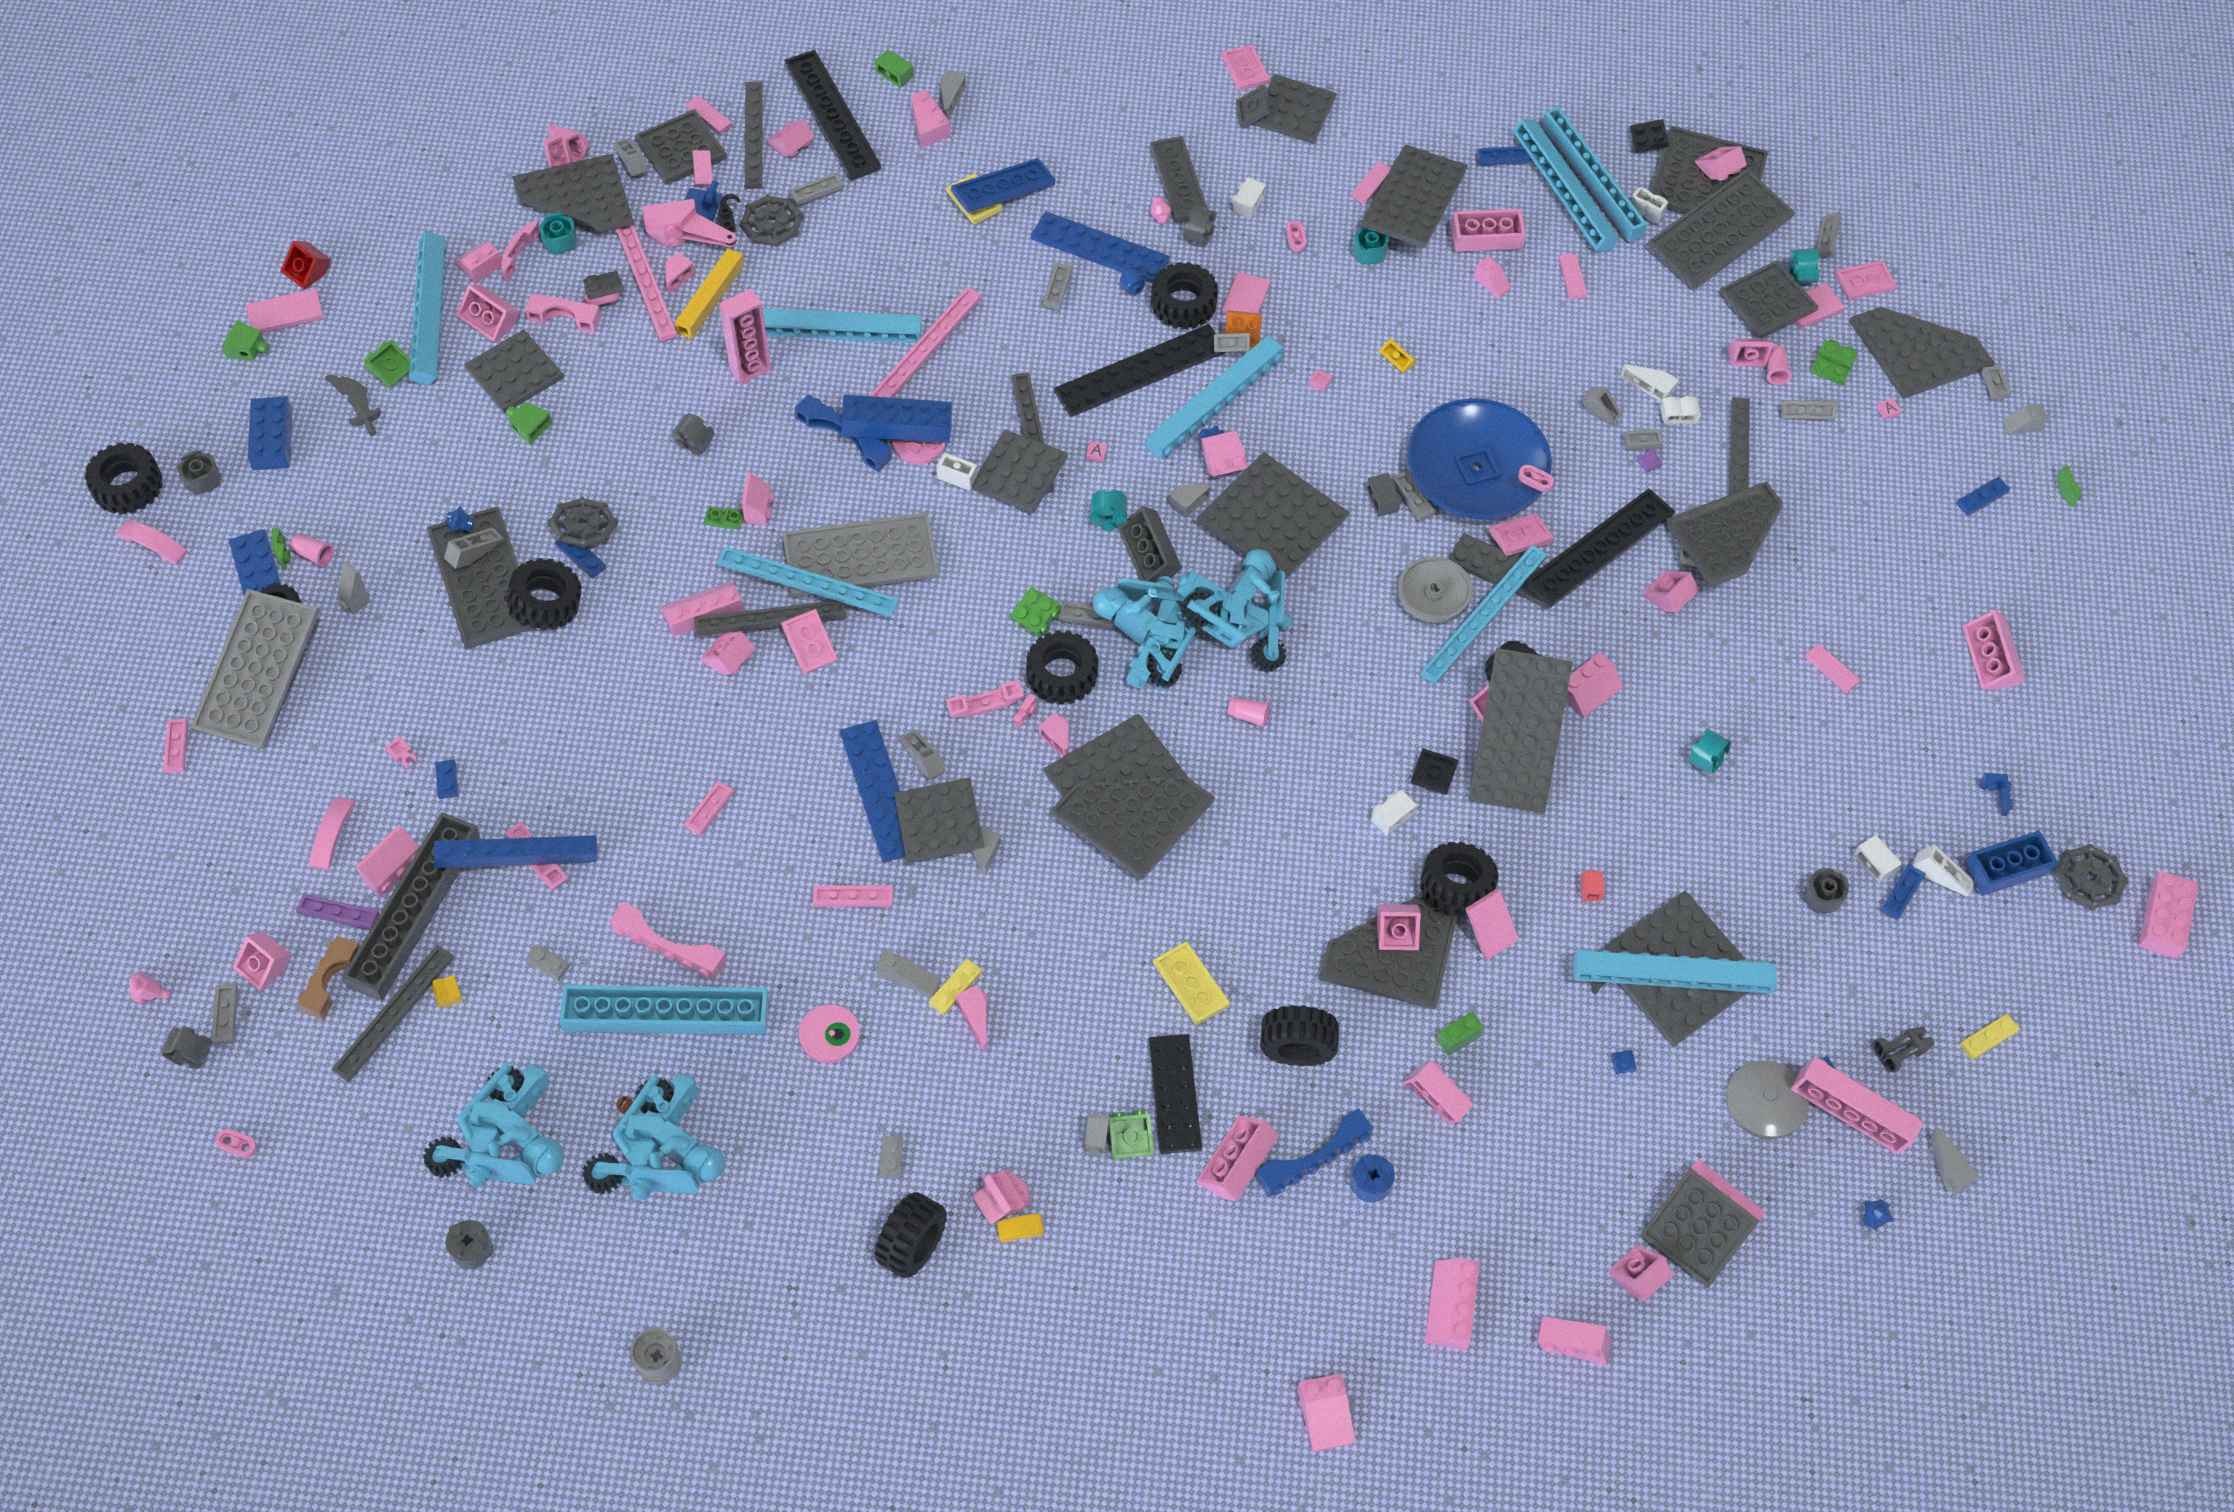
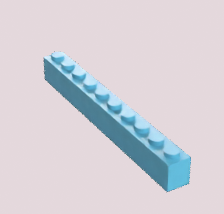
(1594, 174)
(1566, 185)
(427, 308)
(842, 325)
(1214, 398)
(1674, 971)

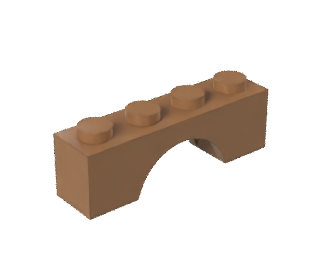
(315, 998)

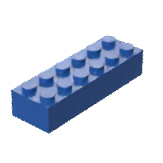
(896, 418)

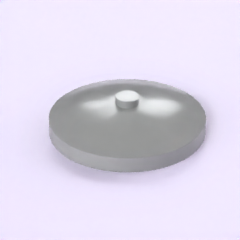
(1435, 589)
(1763, 1102)

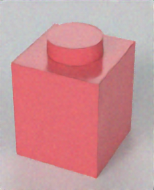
(1592, 886)

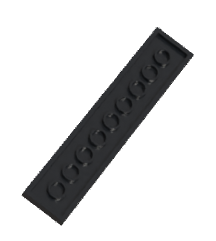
(832, 114)
(1137, 371)
(1599, 548)

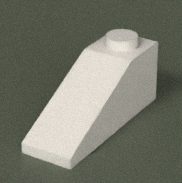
(1651, 381)
(1943, 870)

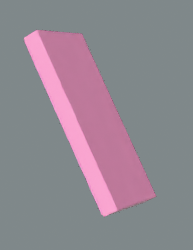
(285, 311)

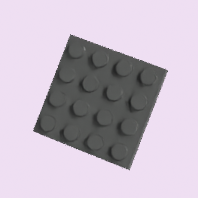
(1296, 108)
(672, 144)
(1768, 299)
(514, 371)
(1019, 471)
(939, 820)
(1699, 1227)

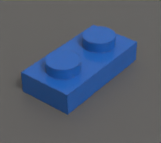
(446, 779)

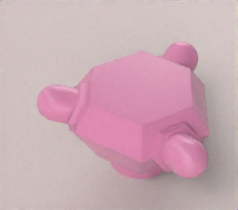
(146, 988)

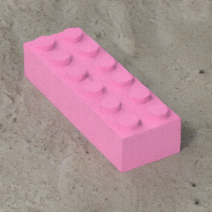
(745, 336)
(1857, 1105)

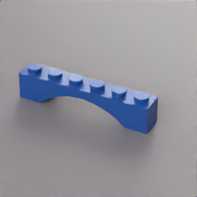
(816, 414)
(1281, 1173)

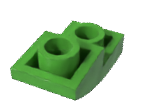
(2068, 488)
(722, 518)
(279, 547)

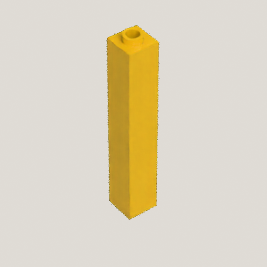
(709, 293)

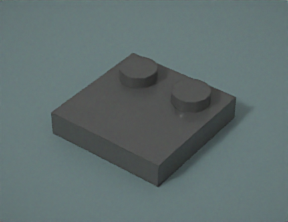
(1253, 106)
(603, 284)

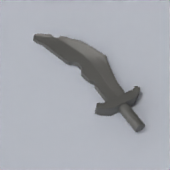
(358, 399)

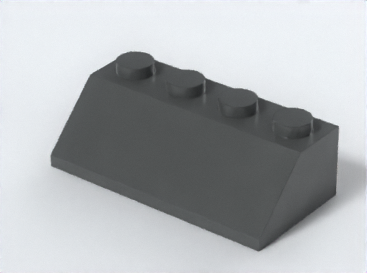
(1149, 545)

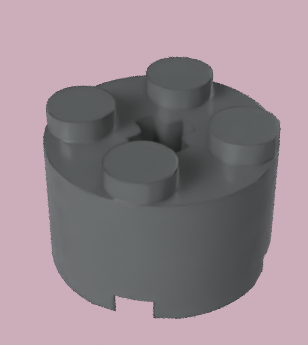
(1200, 225)
(693, 433)
(199, 472)
(1826, 890)
(185, 1047)
(479, 1248)

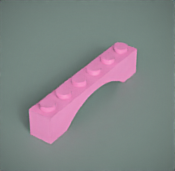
(702, 958)

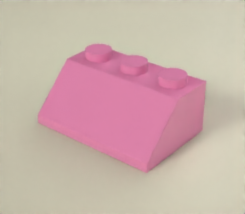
(487, 312)
(1593, 685)
(388, 861)

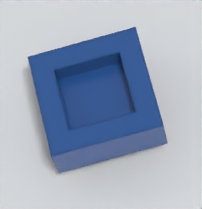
(1623, 1062)

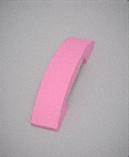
(527, 234)
(152, 539)
(985, 702)
(329, 832)
(549, 873)

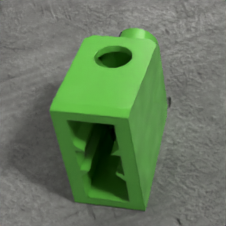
(244, 342)
(528, 421)

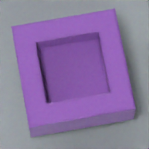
(1649, 461)

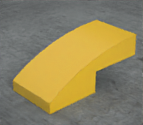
(1020, 1227)

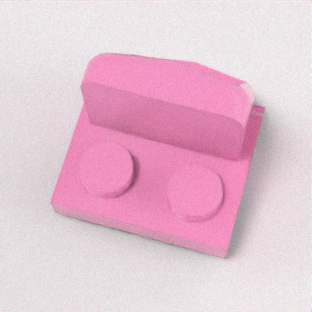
(564, 146)
(1002, 1196)

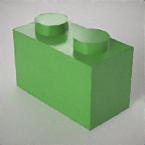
(894, 68)
(1460, 1033)

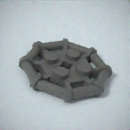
(770, 212)
(572, 523)
(2098, 870)

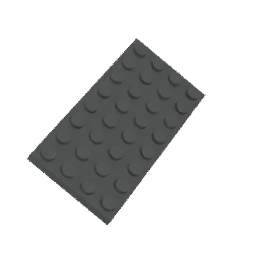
(1414, 196)
(1720, 229)
(479, 589)
(1520, 730)

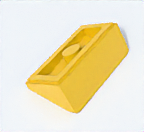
(1397, 356)

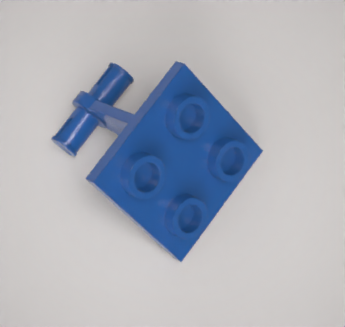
(706, 201)

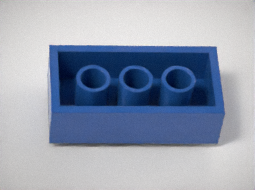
(270, 433)
(2011, 863)

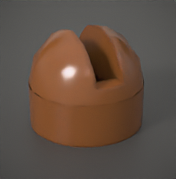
(626, 1106)

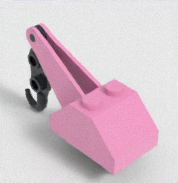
(678, 222)

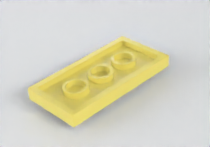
(1191, 983)

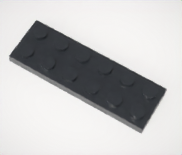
(1175, 1094)

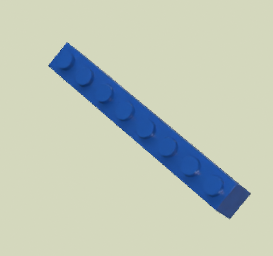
(515, 851)

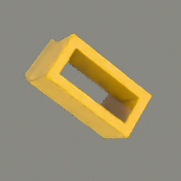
(446, 991)

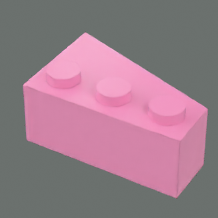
(929, 119)
(1439, 1091)
(1575, 1339)

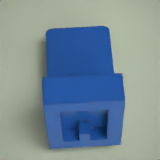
(1999, 782)

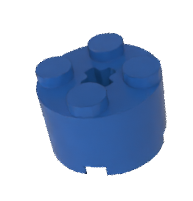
(1375, 1167)

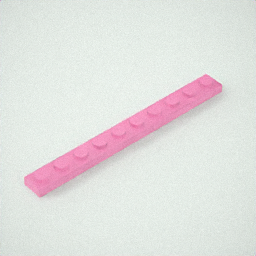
(646, 283)
(927, 344)

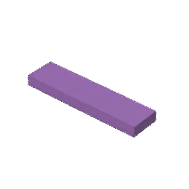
(337, 912)

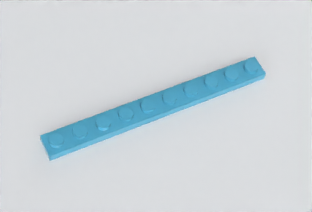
(808, 581)
(1483, 615)

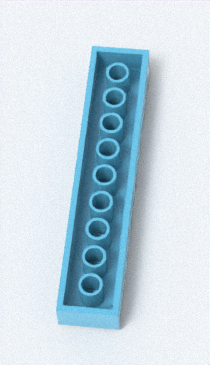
(664, 1009)

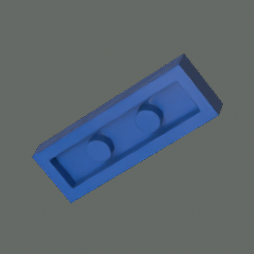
(1502, 155)
(1983, 496)
(582, 558)
(1903, 892)

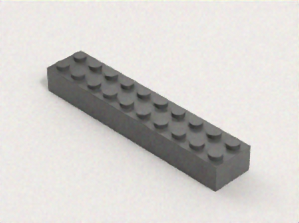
(406, 913)

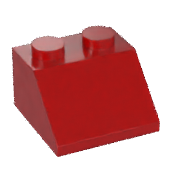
(305, 263)

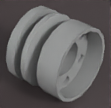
(649, 1347)

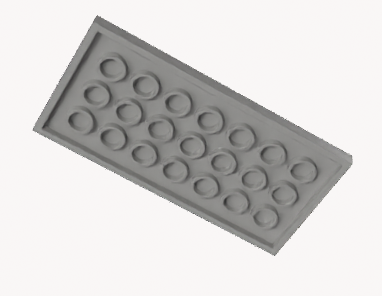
(865, 551)
(255, 669)

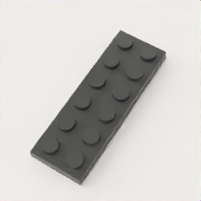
(1177, 176)
(1488, 564)

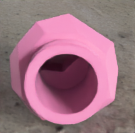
(1160, 210)

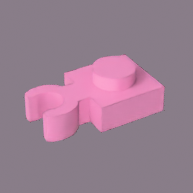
(1026, 709)
(400, 750)

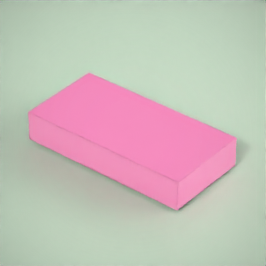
(702, 167)

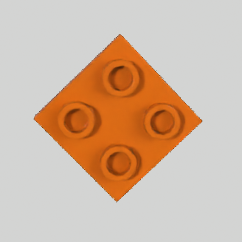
(1244, 323)

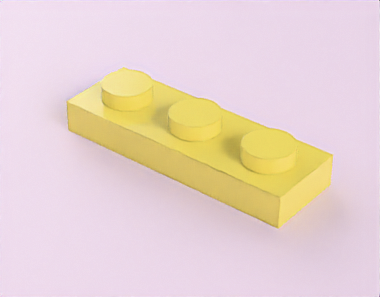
(957, 983)
(1989, 1037)

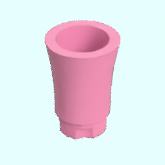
(1778, 366)
(312, 549)
(1249, 710)

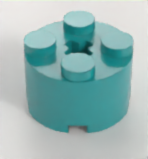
(558, 233)
(1370, 246)
(1804, 265)
(1108, 509)
(1709, 751)

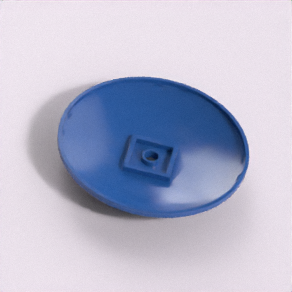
(1480, 434)

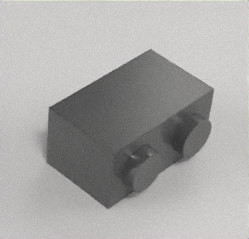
(1384, 494)

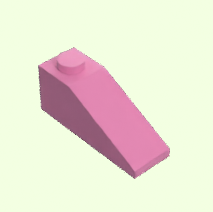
(973, 1009)

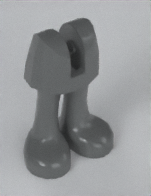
(1911, 1039)

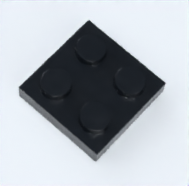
(1649, 136)
(1434, 771)

